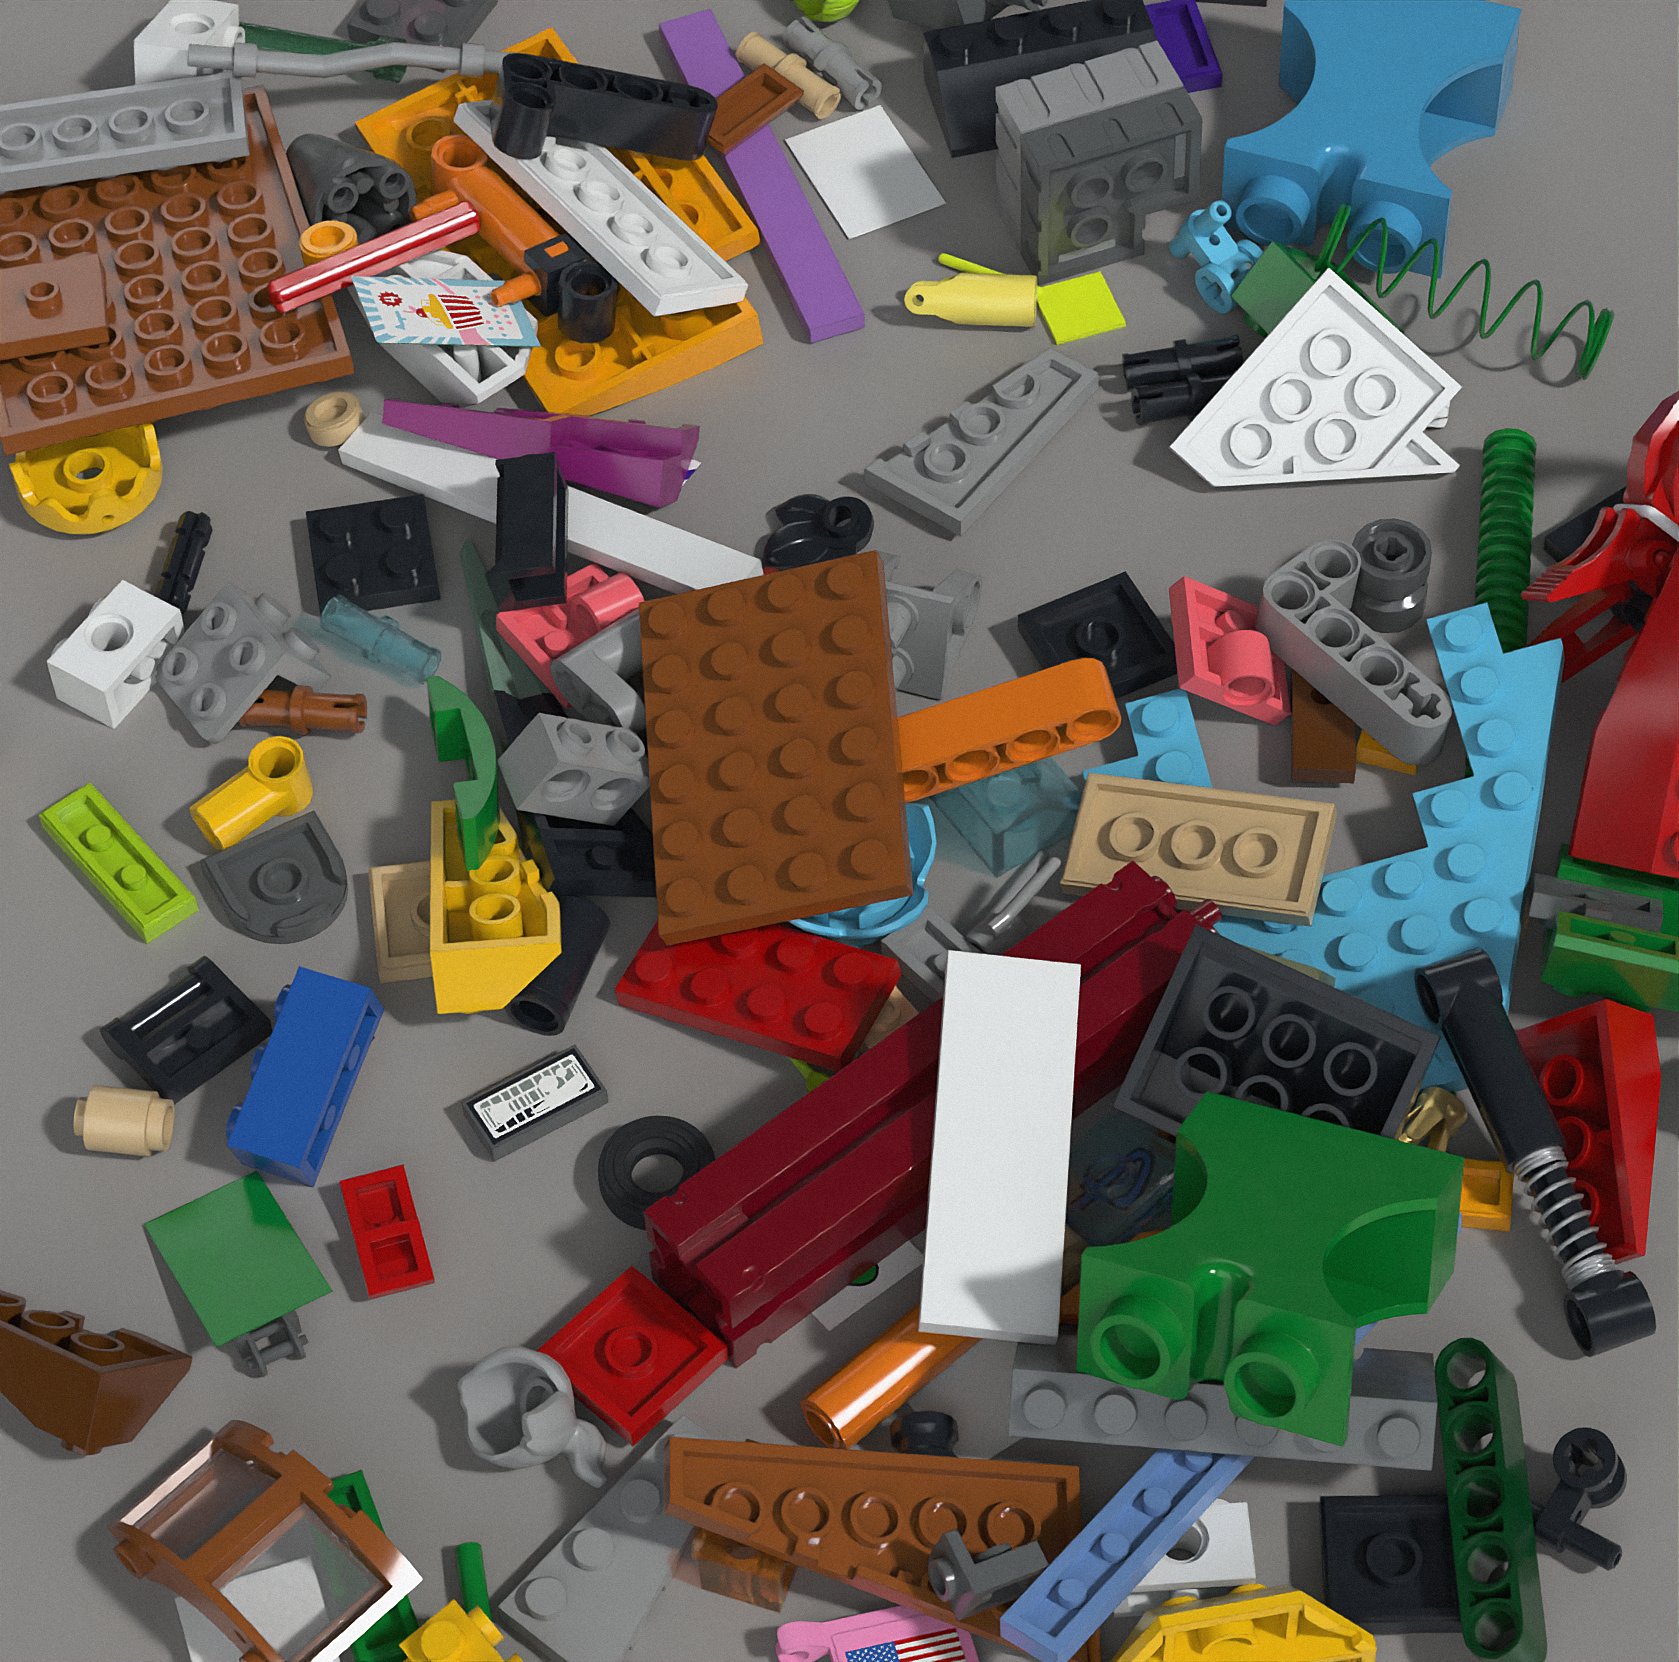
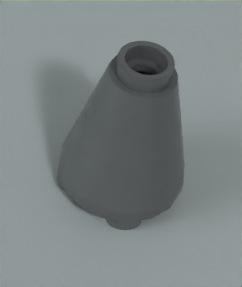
(350, 186)

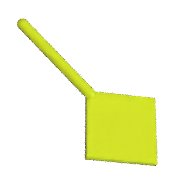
(1069, 307)

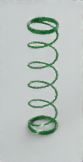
(1596, 332)

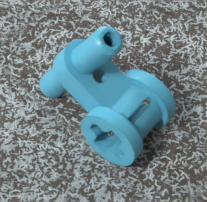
(1216, 253)

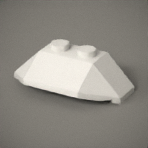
(455, 372)

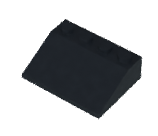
(1272, 1040)

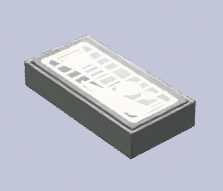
(534, 1102)

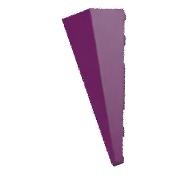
(604, 454)

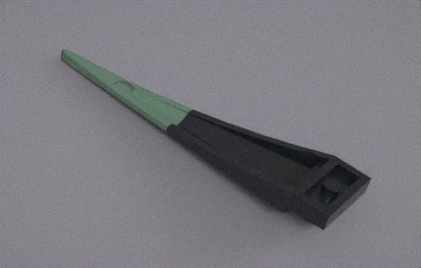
(569, 853)

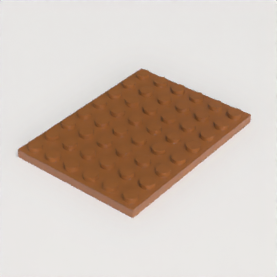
(183, 293)

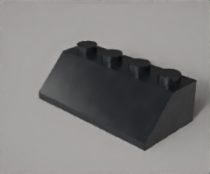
(974, 58)

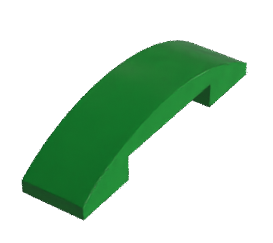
(464, 734)

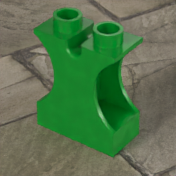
(1271, 1264)

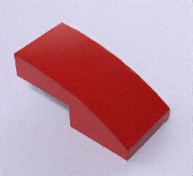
(386, 1232)

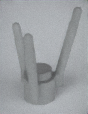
(1002, 926)

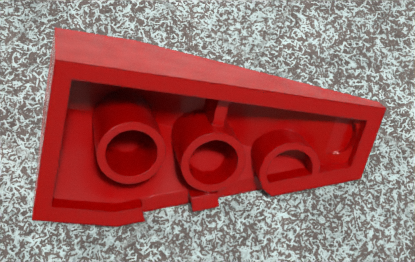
(1605, 1094)

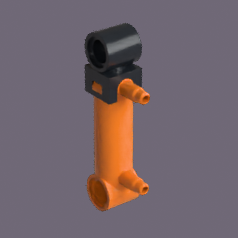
(551, 266)

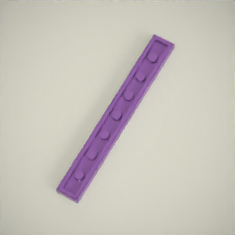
(768, 189)

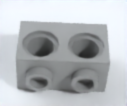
(575, 769)

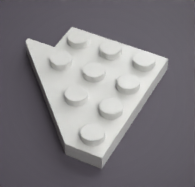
(1323, 401)

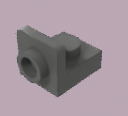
(985, 1581)

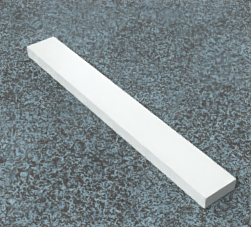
(595, 526)

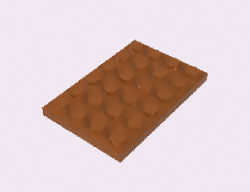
(773, 749)

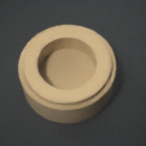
(333, 418)

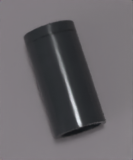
(551, 995)

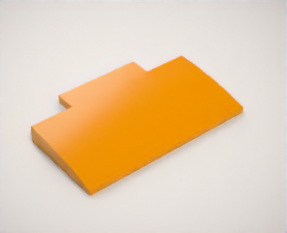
(644, 349)

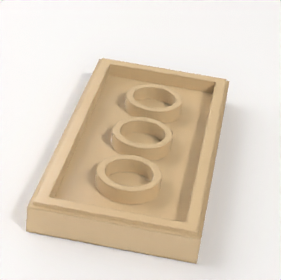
(1233, 847)

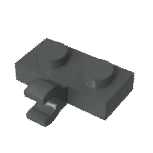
(1615, 906)

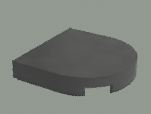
(281, 882)

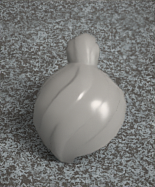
(525, 1414)

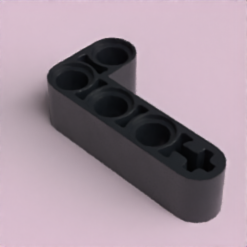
(596, 106)

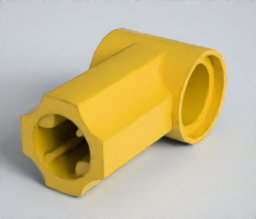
(256, 793)

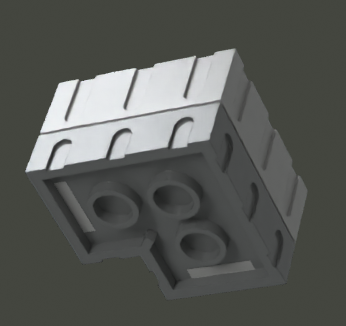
(1093, 156)

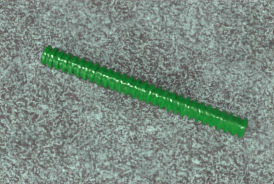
(1506, 535)

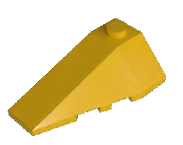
(486, 924)

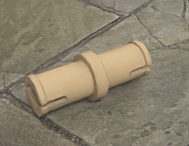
(818, 95)

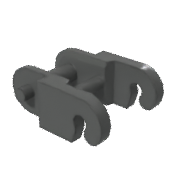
(290, 1324)

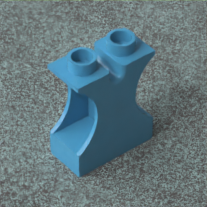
(1377, 104)

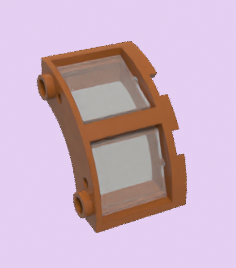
(263, 1549)

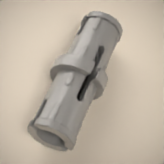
(832, 62)

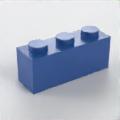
(304, 1076)

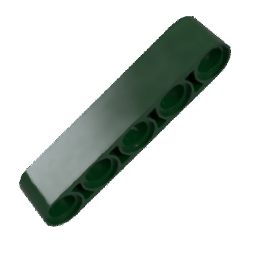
(1473, 1482)

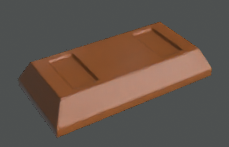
(751, 107)

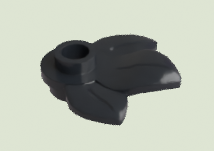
(811, 531)

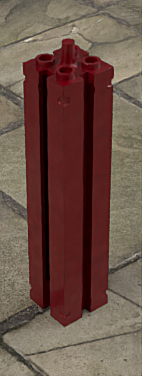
(849, 1163)

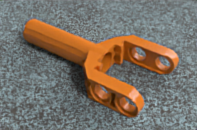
(892, 1372)

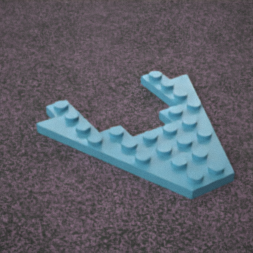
(1479, 833)

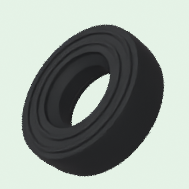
(633, 1143)

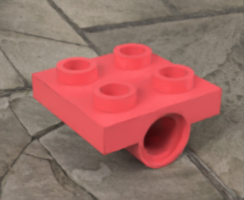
(550, 631)
(1224, 654)

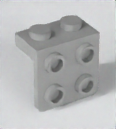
(233, 658)

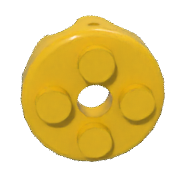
(72, 505)

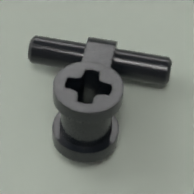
(1560, 1521)

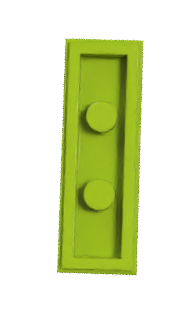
(118, 862)

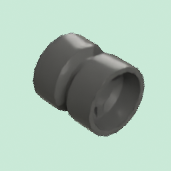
(1391, 575)

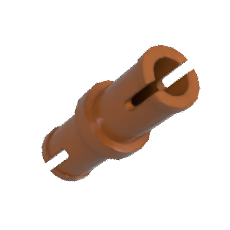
(307, 710)

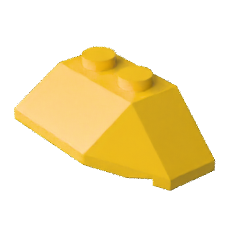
(1247, 1627)

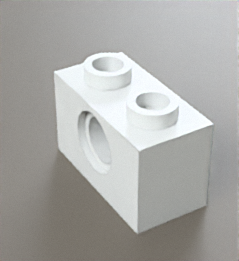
(164, 42)
(115, 653)
(1220, 1563)

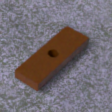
(1320, 737)

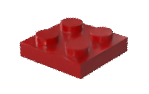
(635, 1355)

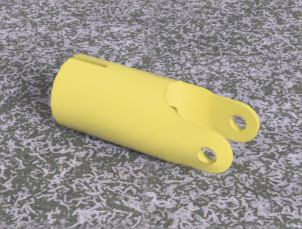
(977, 299)

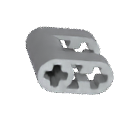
(596, 672)

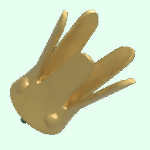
(1436, 1116)

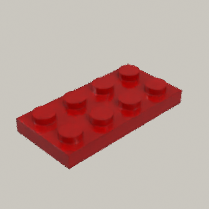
(765, 990)

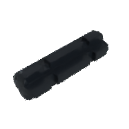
(184, 559)

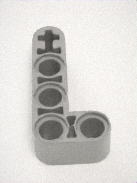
(1314, 632)

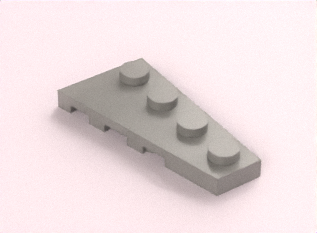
(985, 444)
(607, 1572)

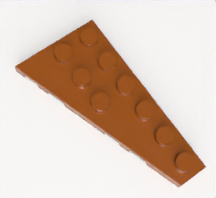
(873, 1512)

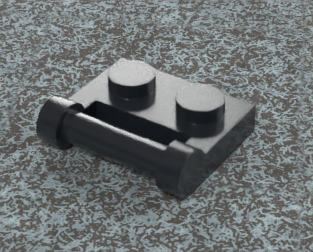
(195, 1043)

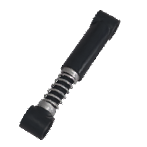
(1465, 1003)

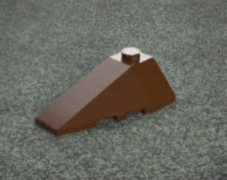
(82, 1382)

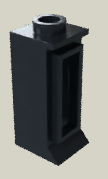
(530, 533)

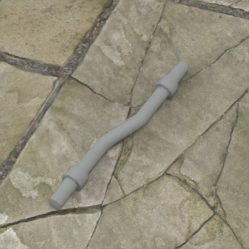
(246, 60)

